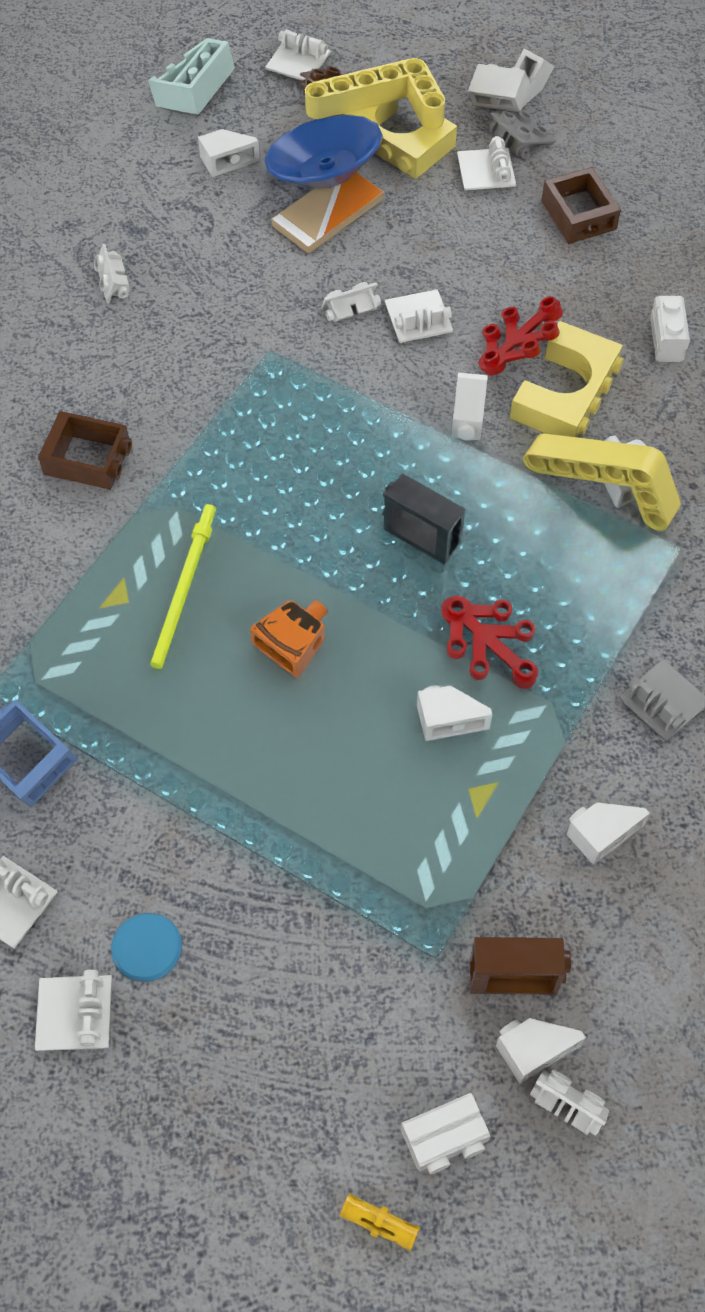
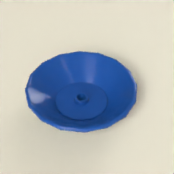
(324, 151)

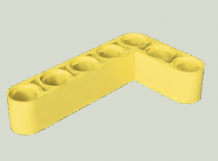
(378, 86)
(612, 463)

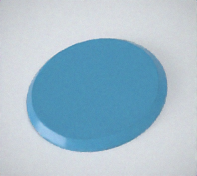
(146, 947)

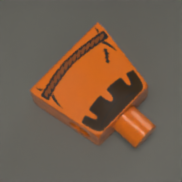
(291, 635)

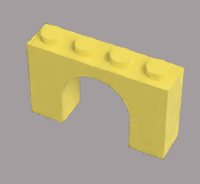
(414, 150)
(568, 413)

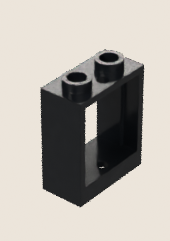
(423, 518)

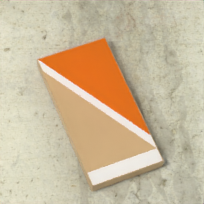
(327, 212)

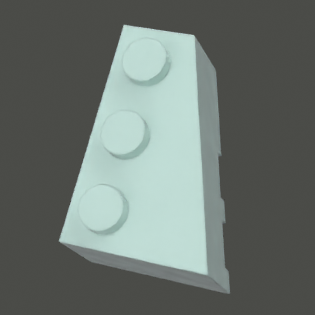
(195, 79)

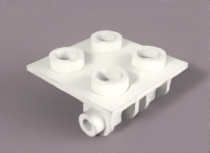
(297, 55)
(487, 167)
(419, 316)
(21, 901)
(73, 1012)
(590, 1107)

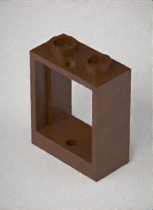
(576, 227)
(96, 430)
(518, 965)

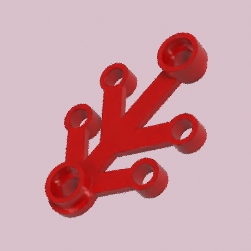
(495, 358)
(487, 636)

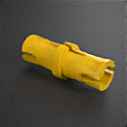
(379, 1221)

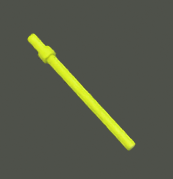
(200, 535)

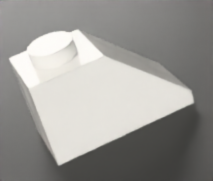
(537, 71)
(227, 151)
(469, 406)
(450, 713)
(604, 828)
(535, 1046)

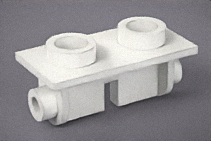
(111, 274)
(340, 302)

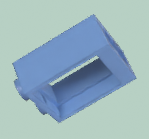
(48, 770)

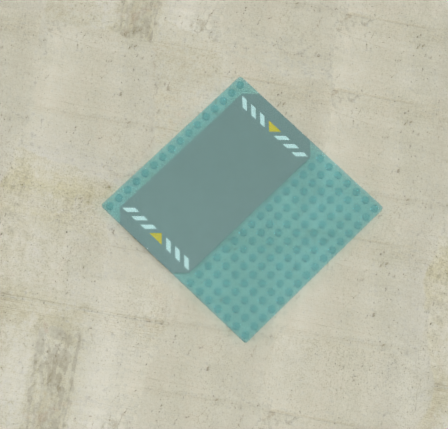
(335, 764)

